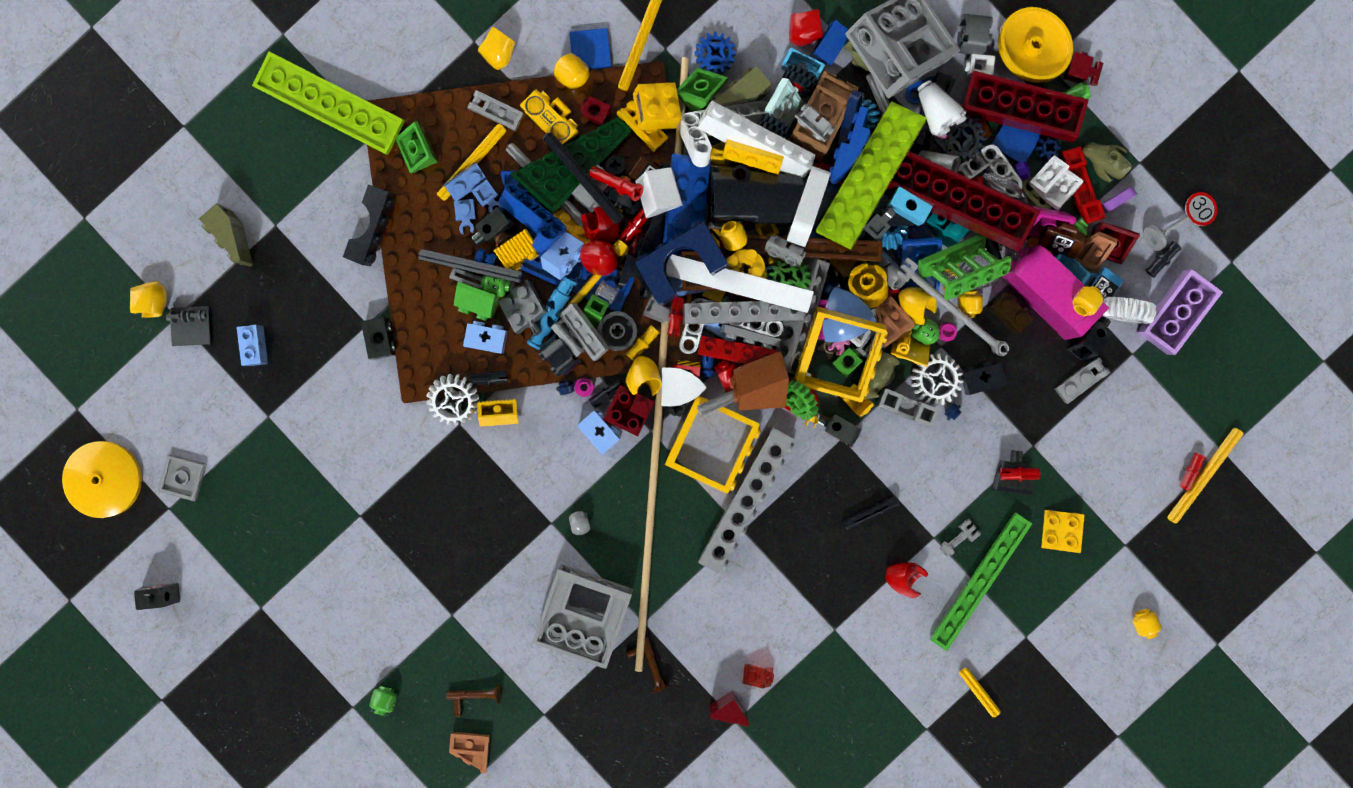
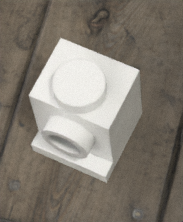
(985, 62)

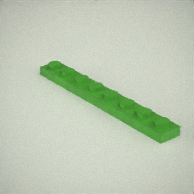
(980, 581)

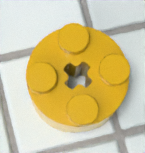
(747, 260)
(869, 284)

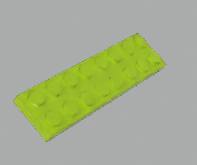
(328, 103)
(871, 175)

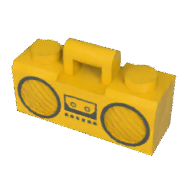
(543, 114)

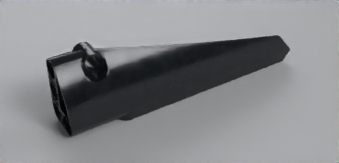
(769, 197)

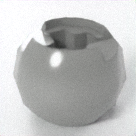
(579, 523)

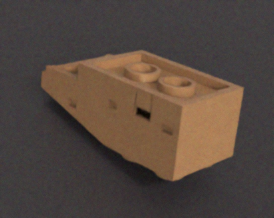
(830, 101)

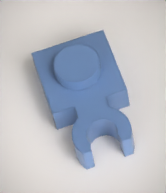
(486, 195)
(465, 212)

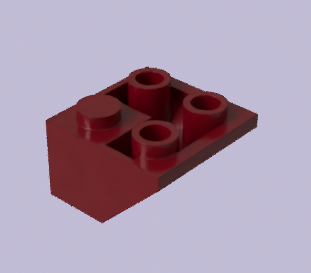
(629, 410)

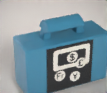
(1105, 281)

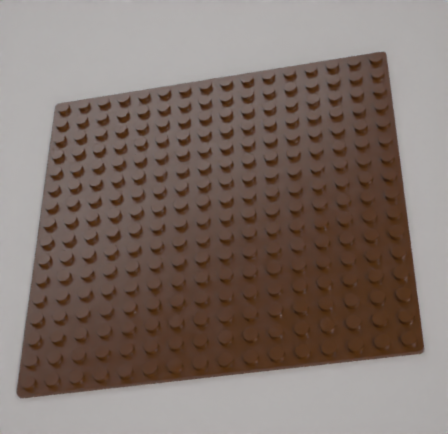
(422, 295)

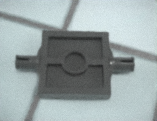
(523, 307)

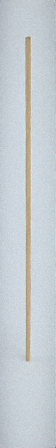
(655, 444)

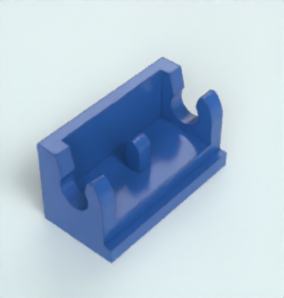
(830, 44)

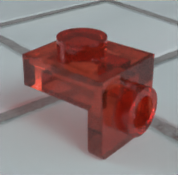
(758, 676)

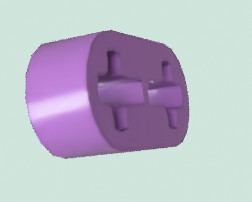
(1119, 199)

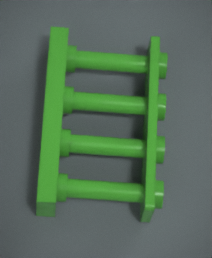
(961, 253)

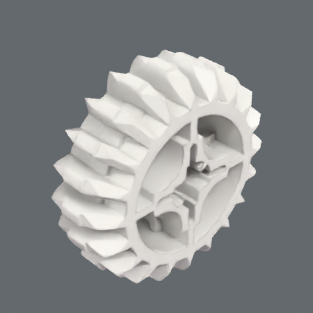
(1129, 310)
(447, 385)
(952, 386)

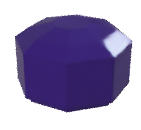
(1023, 170)

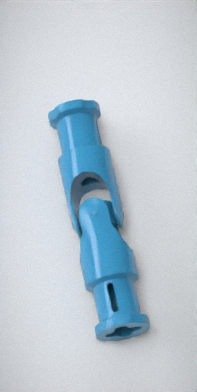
(558, 299)

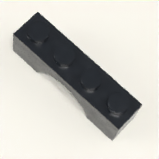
(379, 205)

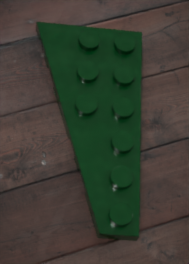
(551, 180)

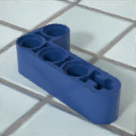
(533, 216)

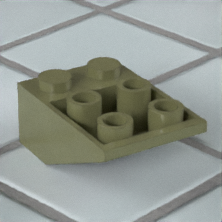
(748, 89)
(228, 233)

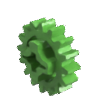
(789, 272)
(801, 400)

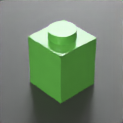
(595, 310)

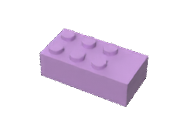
(1180, 312)

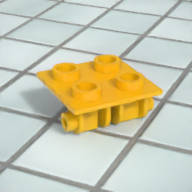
(911, 349)
(1063, 531)

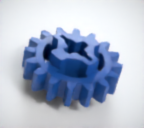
(720, 47)

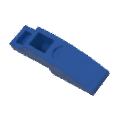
(848, 153)

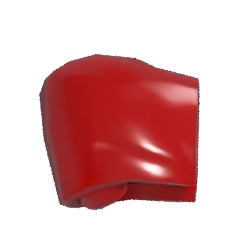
(805, 28)
(599, 226)
(599, 257)
(902, 577)

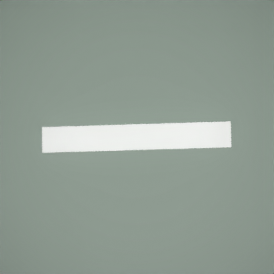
(740, 284)

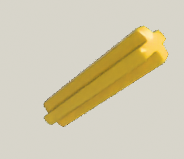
(980, 693)

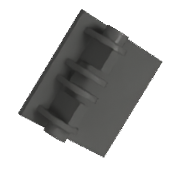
(189, 325)

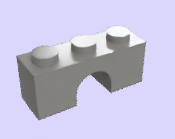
(907, 408)

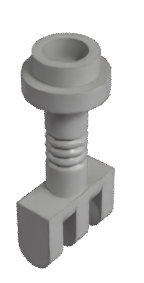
(947, 548)

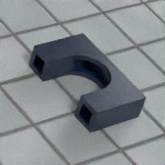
(654, 265)

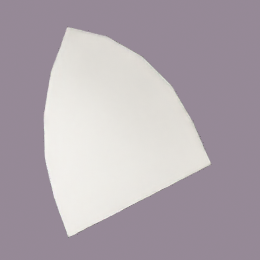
(679, 387)

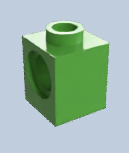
(838, 363)

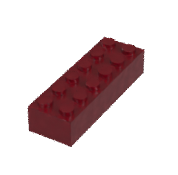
(1024, 106)

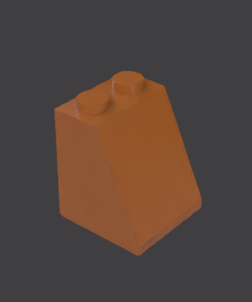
(761, 383)

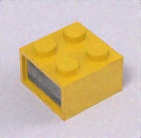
(657, 106)

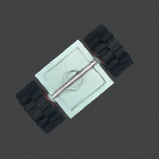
(787, 100)

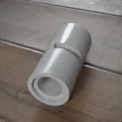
(948, 161)
(890, 268)

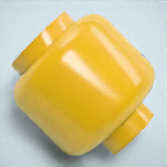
(733, 236)
(1087, 300)
(970, 303)
(1147, 623)

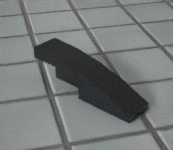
(925, 137)

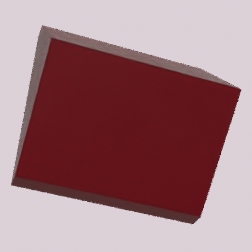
(1125, 240)
(729, 710)

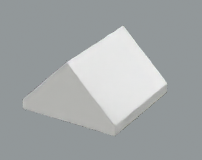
(659, 191)

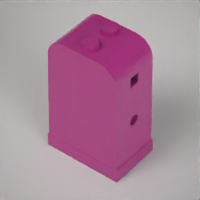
(1050, 290)

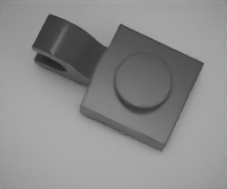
(878, 225)

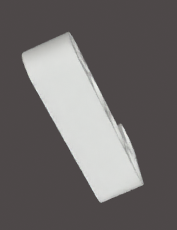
(808, 206)

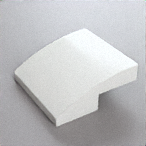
(1056, 183)

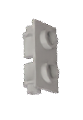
(807, 118)
(777, 248)

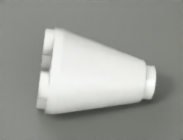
(939, 108)

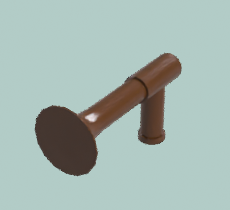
(659, 683)
(494, 694)

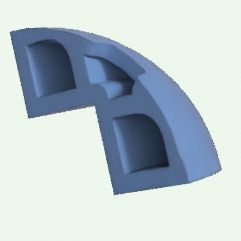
(849, 304)

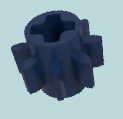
(1043, 145)

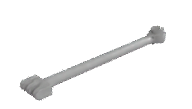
(910, 273)

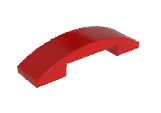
(1084, 197)

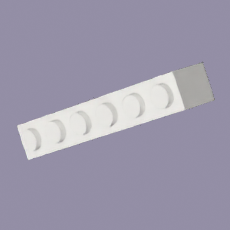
(729, 125)

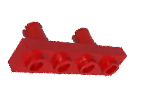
(731, 350)

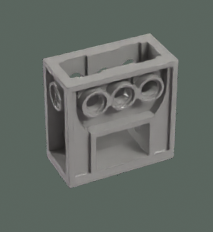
(894, 31)
(582, 620)

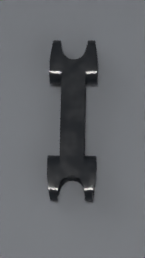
(650, 238)

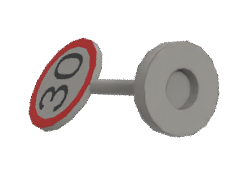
(1199, 210)

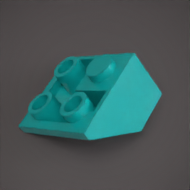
(948, 231)

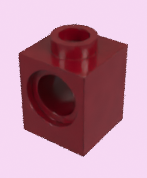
(601, 117)

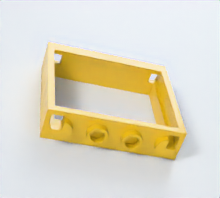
(868, 370)
(738, 466)

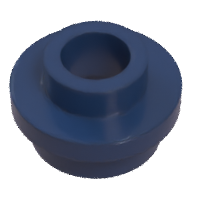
(565, 387)
(953, 412)

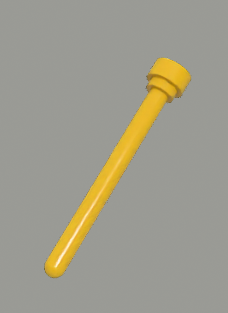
(620, 249)

